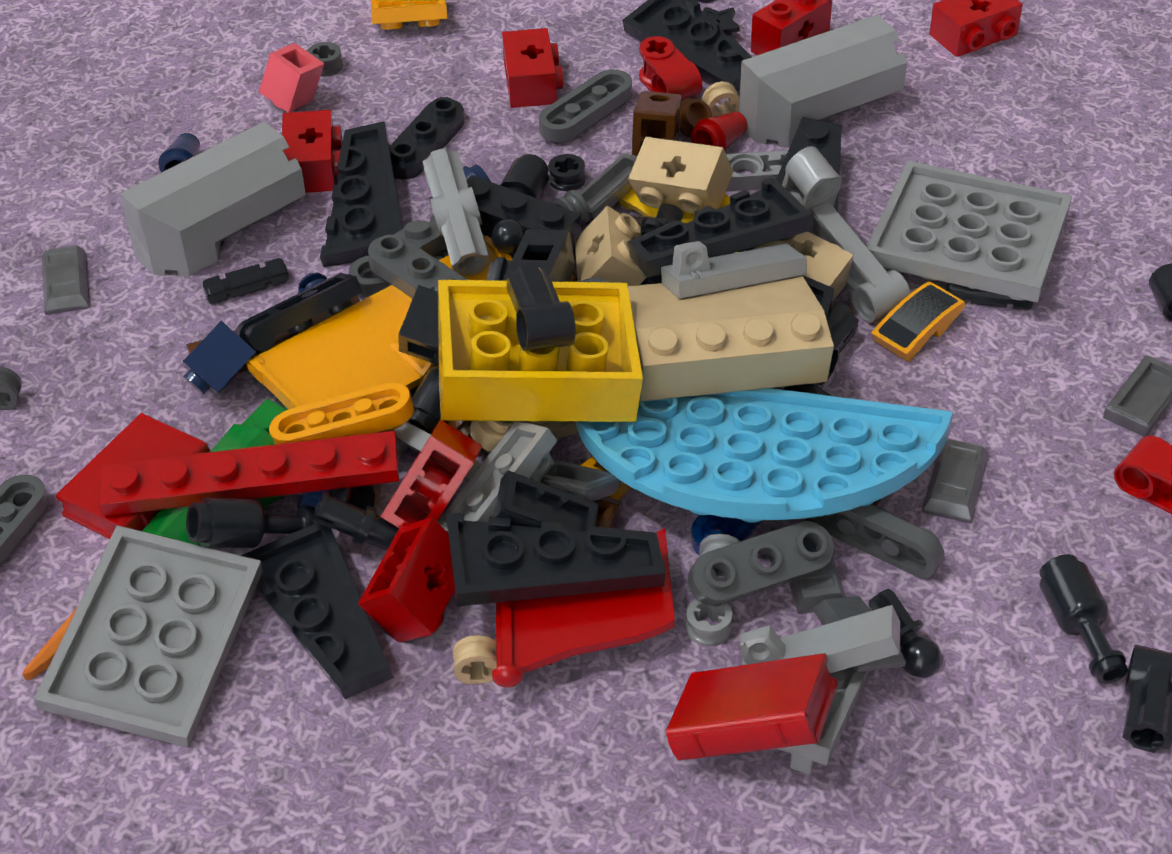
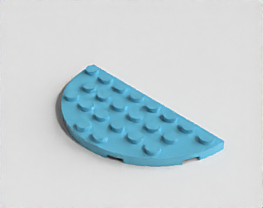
(769, 451)

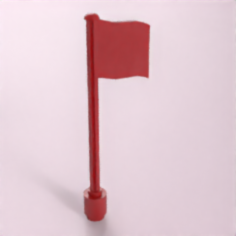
(556, 628)

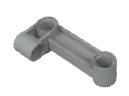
(816, 187)

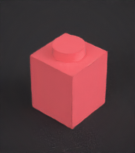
(291, 77)

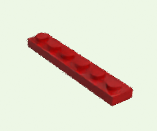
(249, 473)

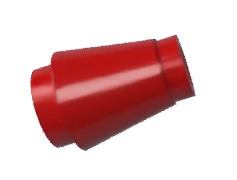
(719, 130)

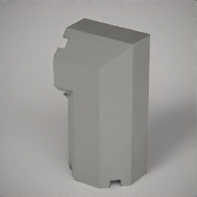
(819, 78)
(194, 206)

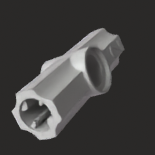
(456, 212)

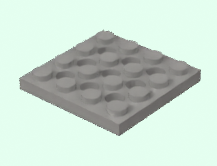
(972, 215)

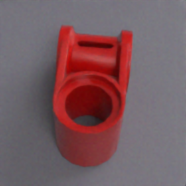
(668, 69)
(1148, 472)

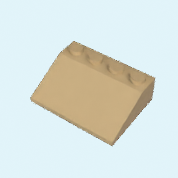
(730, 339)

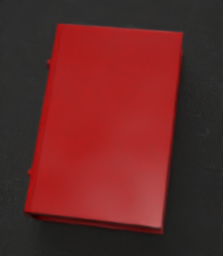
(140, 440)
(752, 708)

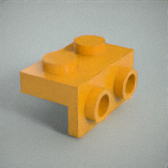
(393, 13)

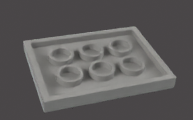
(150, 636)

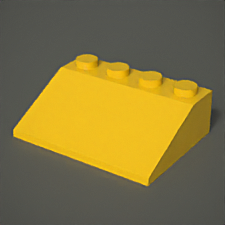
(493, 379)

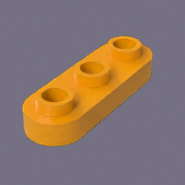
(349, 414)

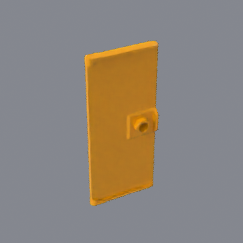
(348, 350)

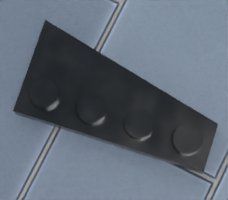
(737, 227)
(318, 603)

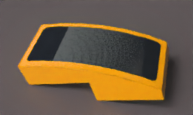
(917, 318)

